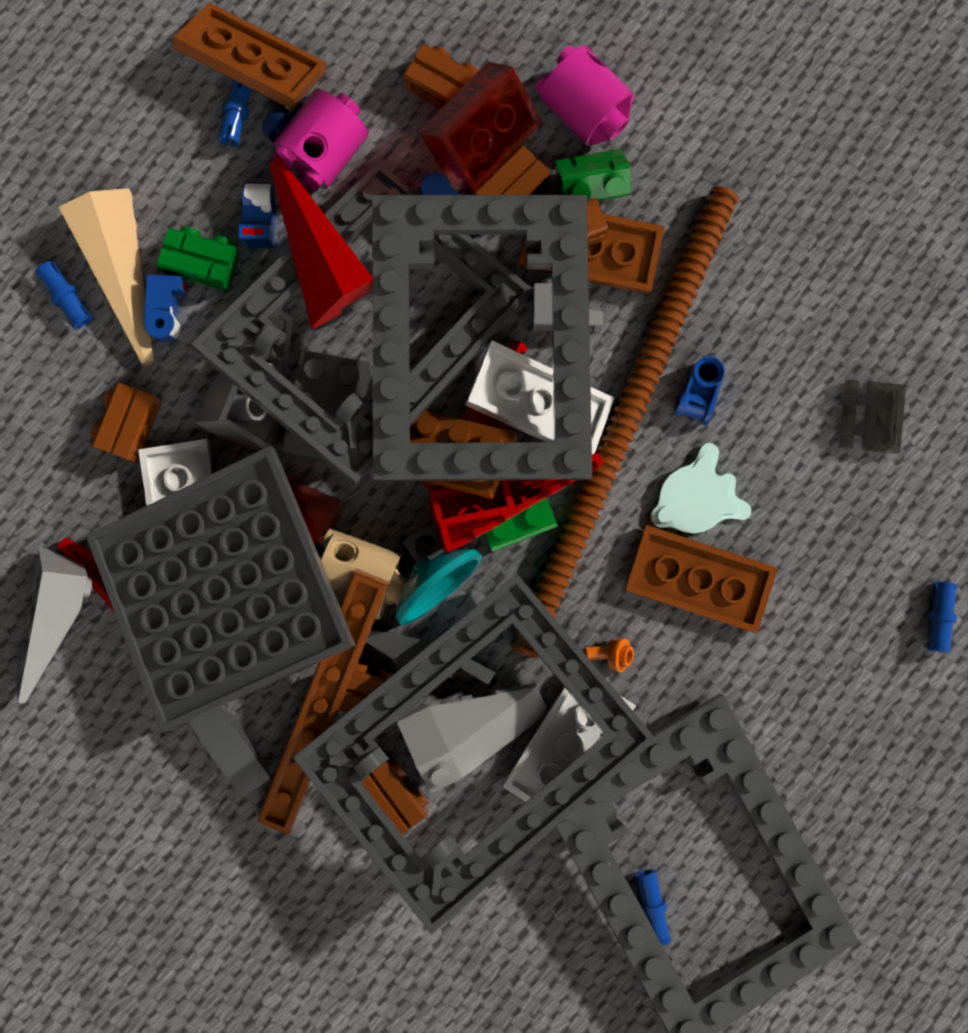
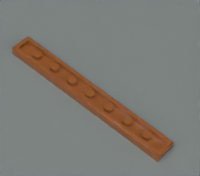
(322, 702)

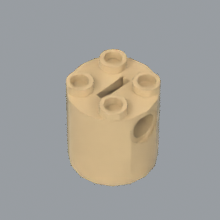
(347, 553)

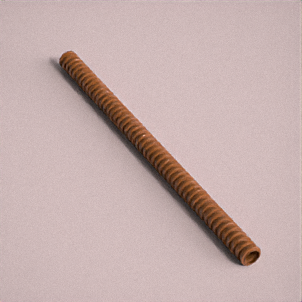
(632, 404)

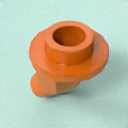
(618, 654)

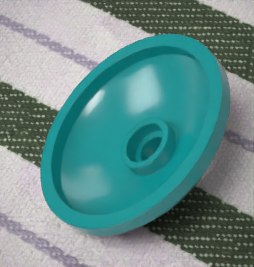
(434, 582)

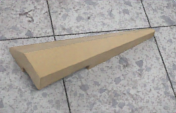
(108, 238)

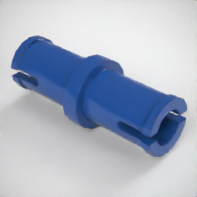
(235, 113)
(63, 295)
(942, 617)
(652, 903)

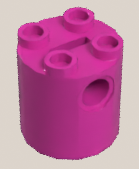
(586, 96)
(327, 127)

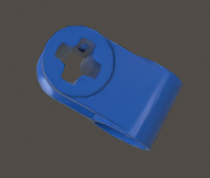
(700, 397)

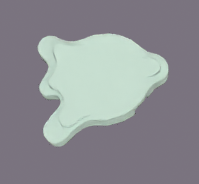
(697, 497)

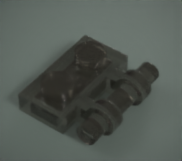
(882, 416)

